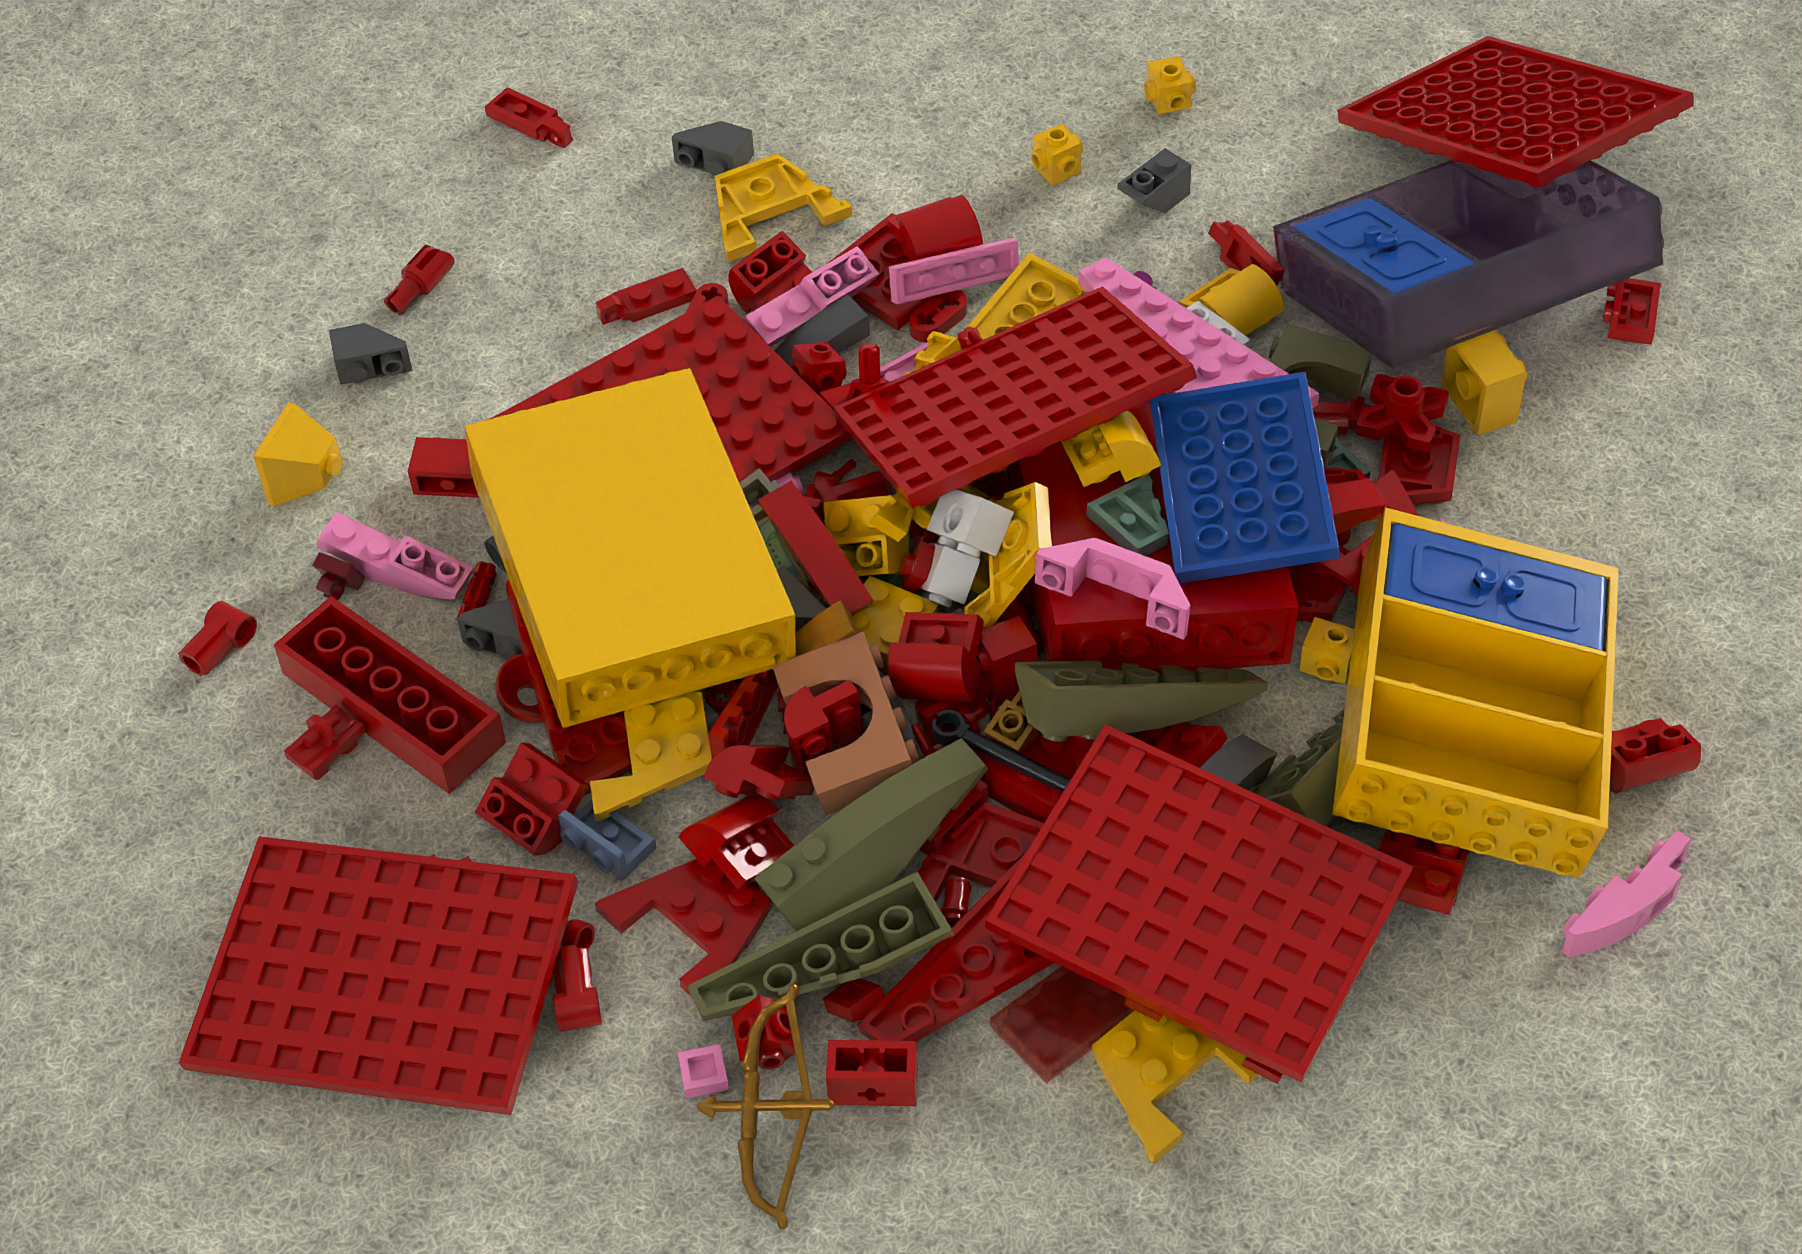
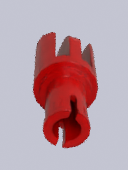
(419, 277)

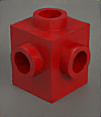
(818, 365)
(776, 1037)

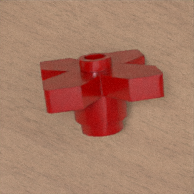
(1403, 408)

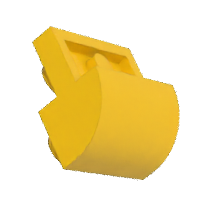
(1240, 298)
(1112, 448)
(863, 544)

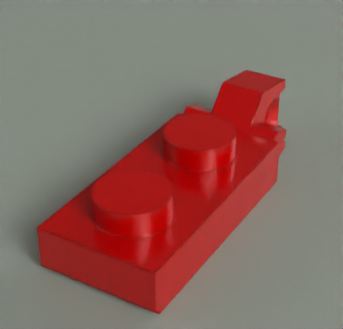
(529, 117)
(1242, 250)
(647, 298)

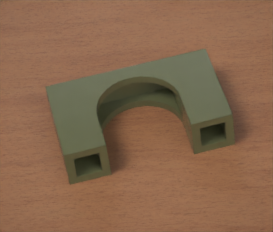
(1328, 366)

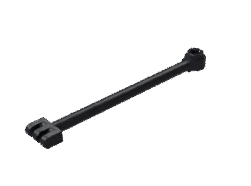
(953, 721)

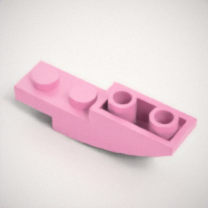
(816, 291)
(394, 563)
(1628, 905)

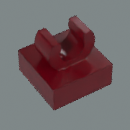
(336, 575)

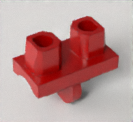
(971, 711)
(324, 741)

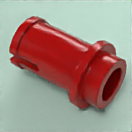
(956, 899)

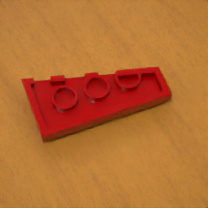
(743, 712)

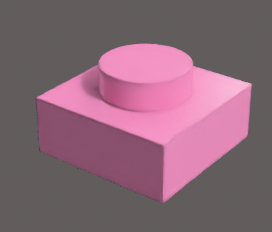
(703, 1071)

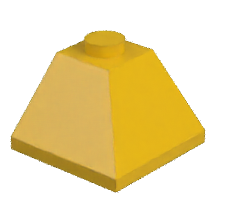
(296, 457)

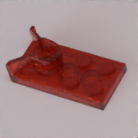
(1059, 1021)

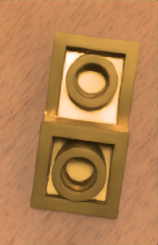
(825, 628)
(1011, 726)

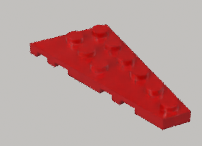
(587, 749)
(954, 976)

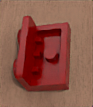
(1632, 310)

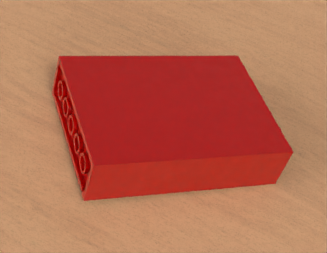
(1231, 618)

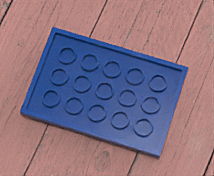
(1243, 478)

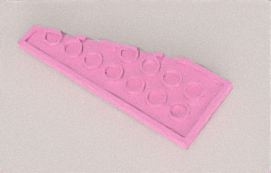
(1213, 353)

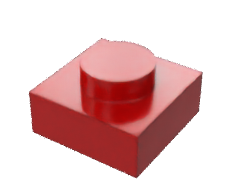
(916, 567)
(853, 999)

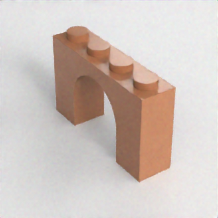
(881, 750)

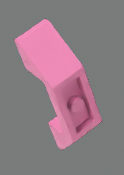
(1067, 565)

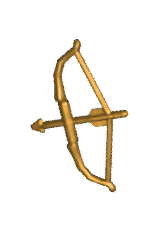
(791, 1105)

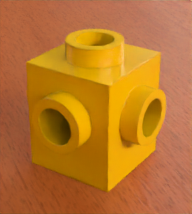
(1169, 85)
(1057, 154)
(1327, 651)

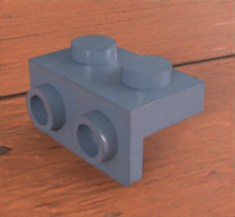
(611, 843)

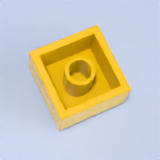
(1484, 381)
(885, 616)

